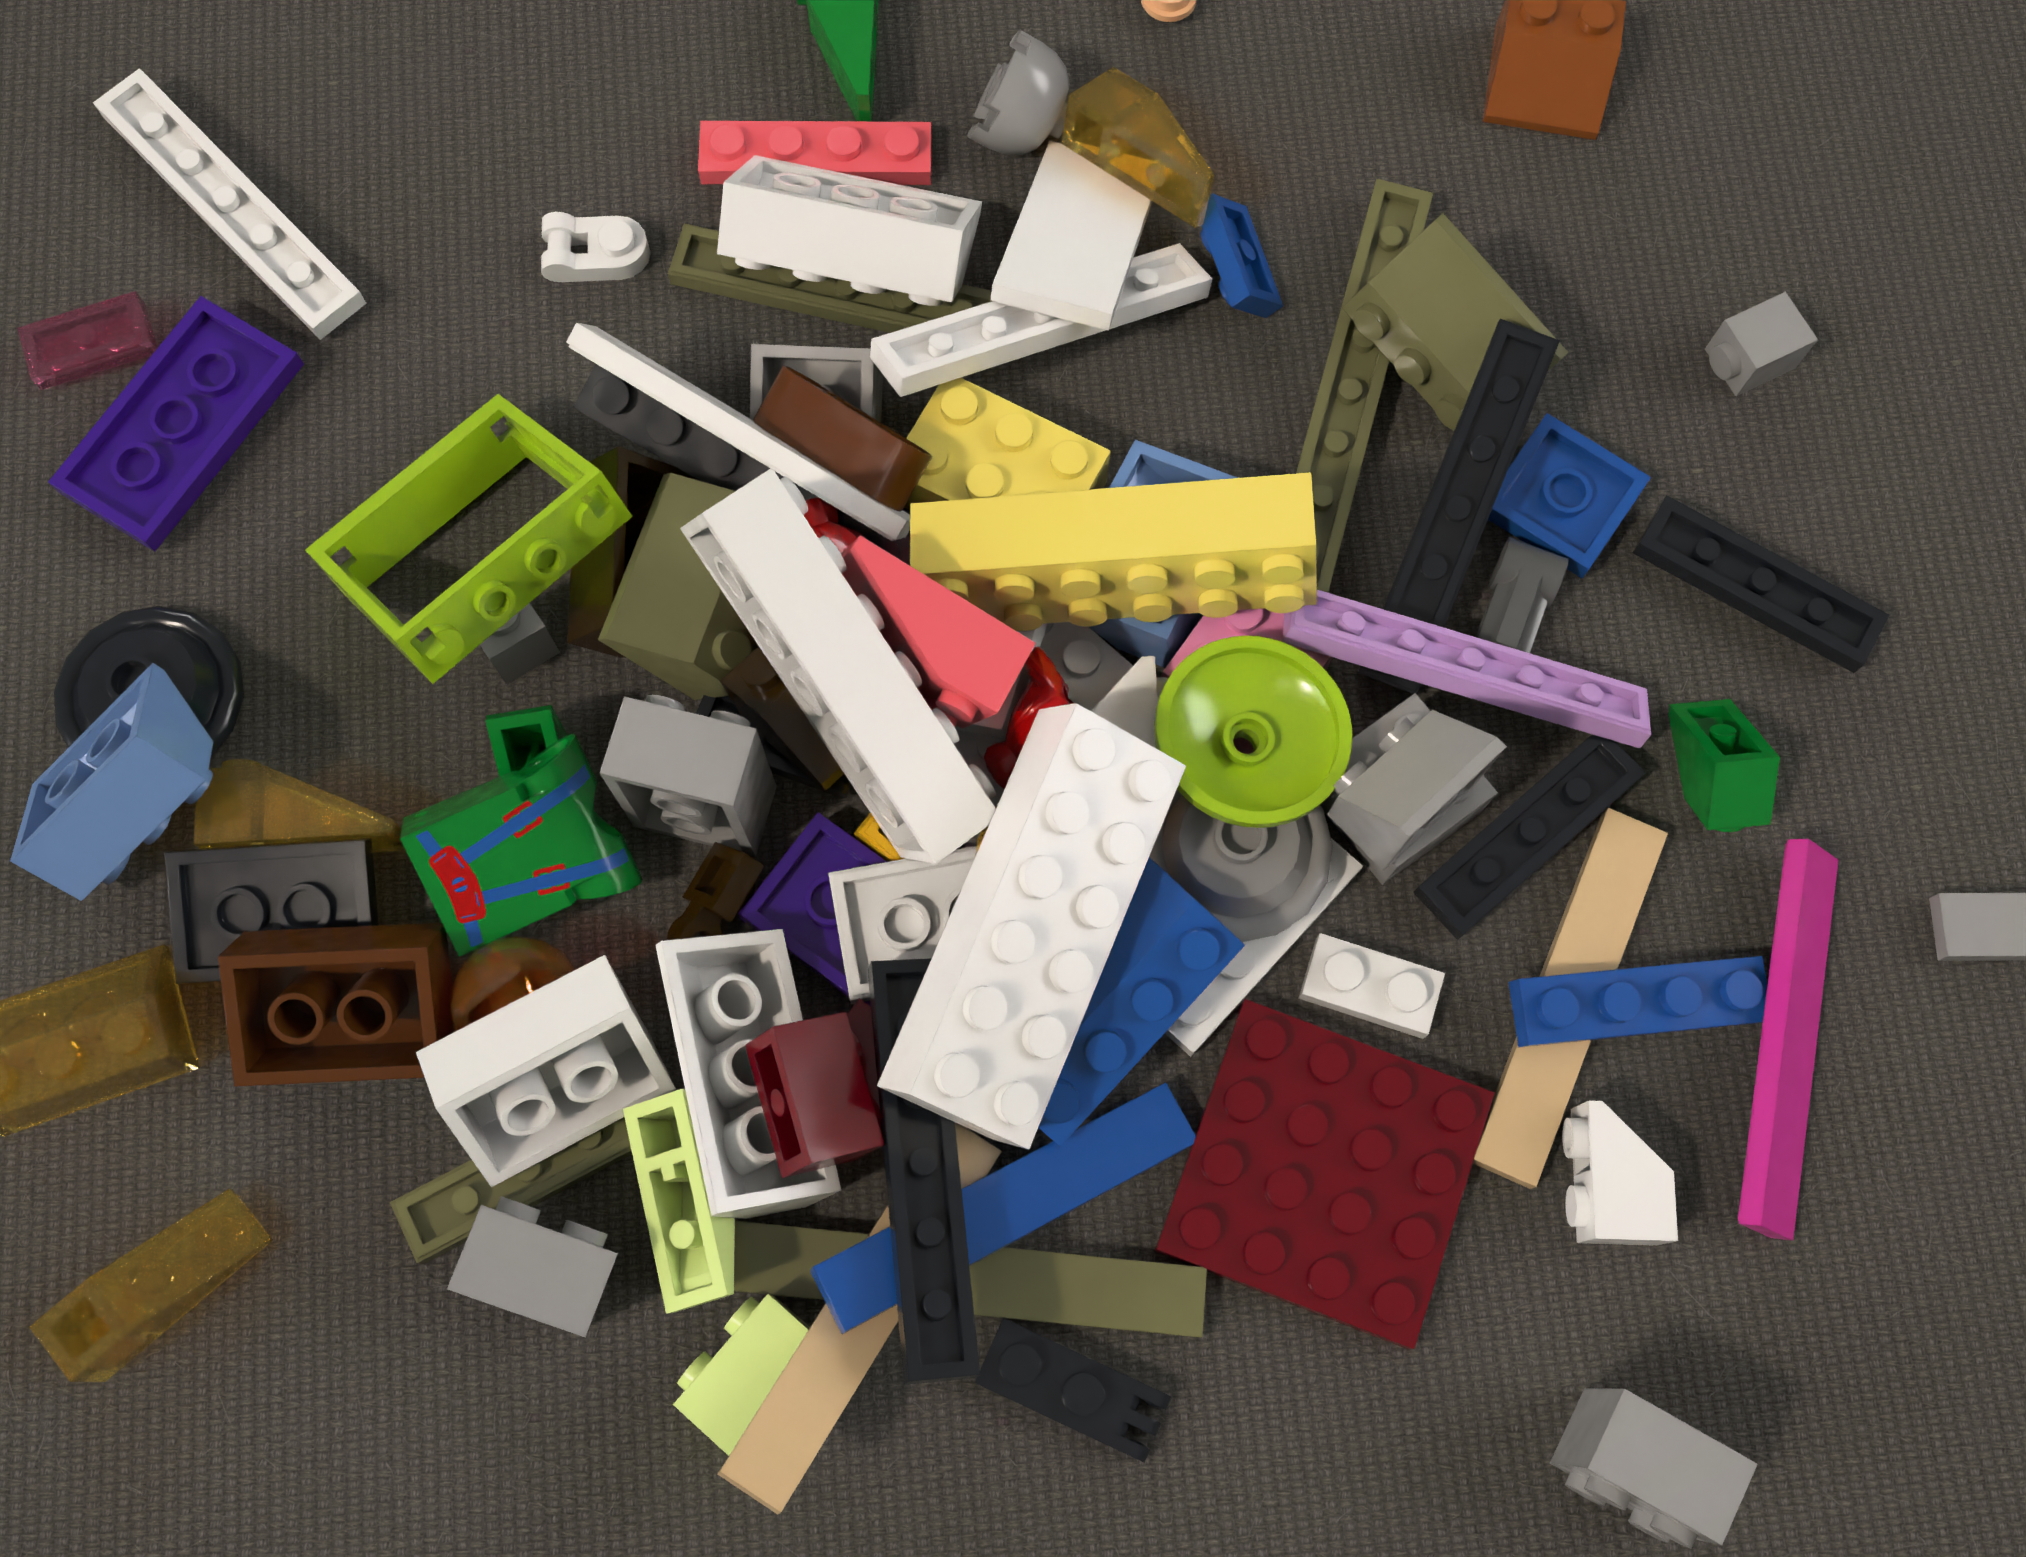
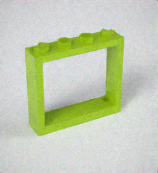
(433, 493)

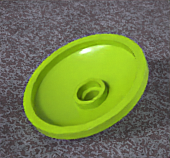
(1277, 703)

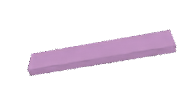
(1471, 667)

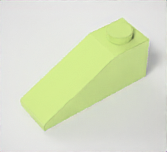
(687, 1243)

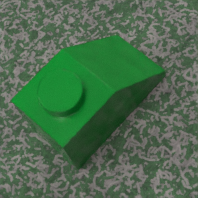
(1723, 765)

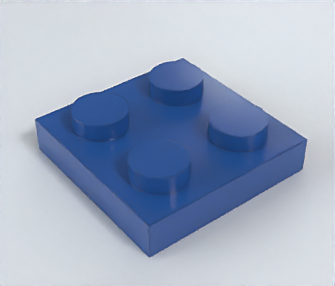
(1566, 494)

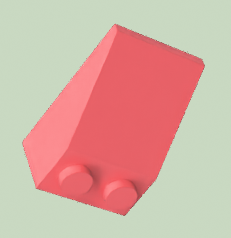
(956, 647)

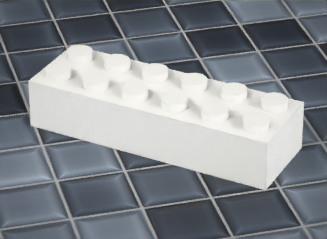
(842, 669)
(1033, 925)

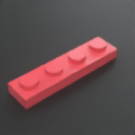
(866, 149)

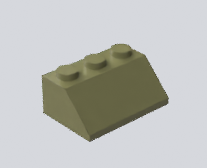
(1437, 315)
(668, 604)

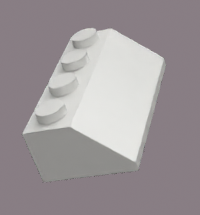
(847, 229)
(719, 1000)

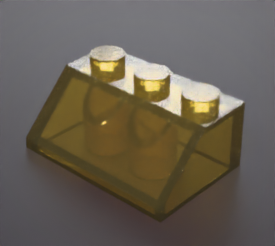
(91, 1039)

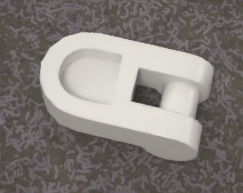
(615, 248)

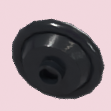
(123, 647)

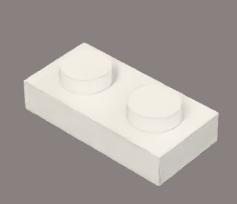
(1372, 986)

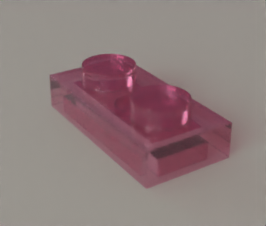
(87, 340)

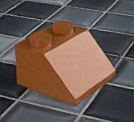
(1554, 64)

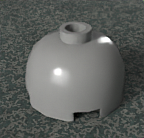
(1023, 99)

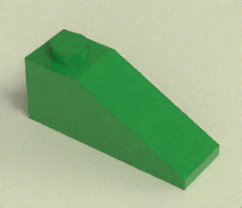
(849, 43)

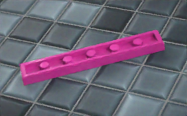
(1788, 1041)

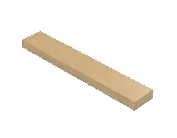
(1588, 939)
(822, 1379)

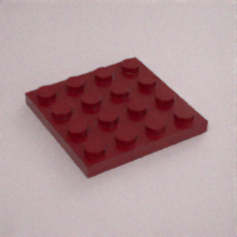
(1326, 1174)

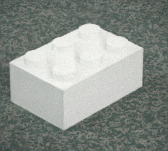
(544, 1071)

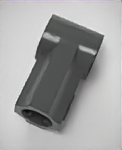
(1522, 589)

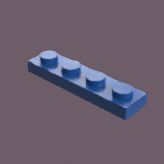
(1638, 1001)

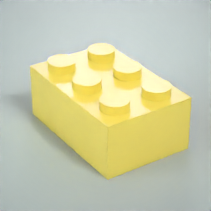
(998, 449)

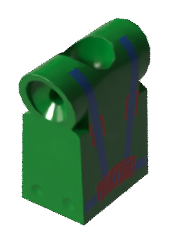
(517, 848)

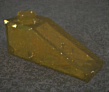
(1139, 143)
(263, 806)

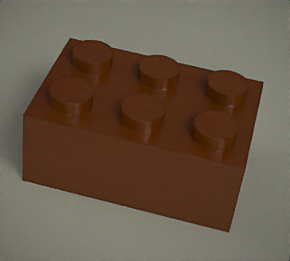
(334, 1002)

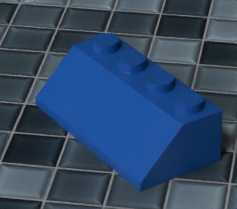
(1153, 973)

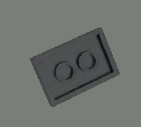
(263, 888)

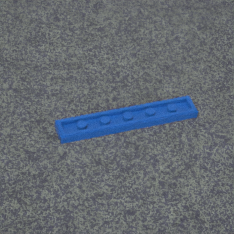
(1020, 1198)

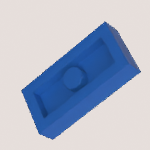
(1239, 258)

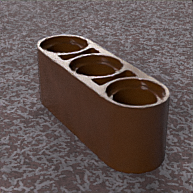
(842, 438)

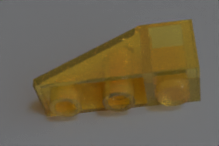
(148, 1289)

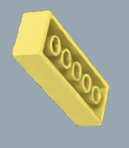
(1125, 550)

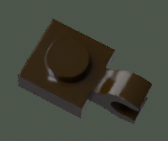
(716, 892)

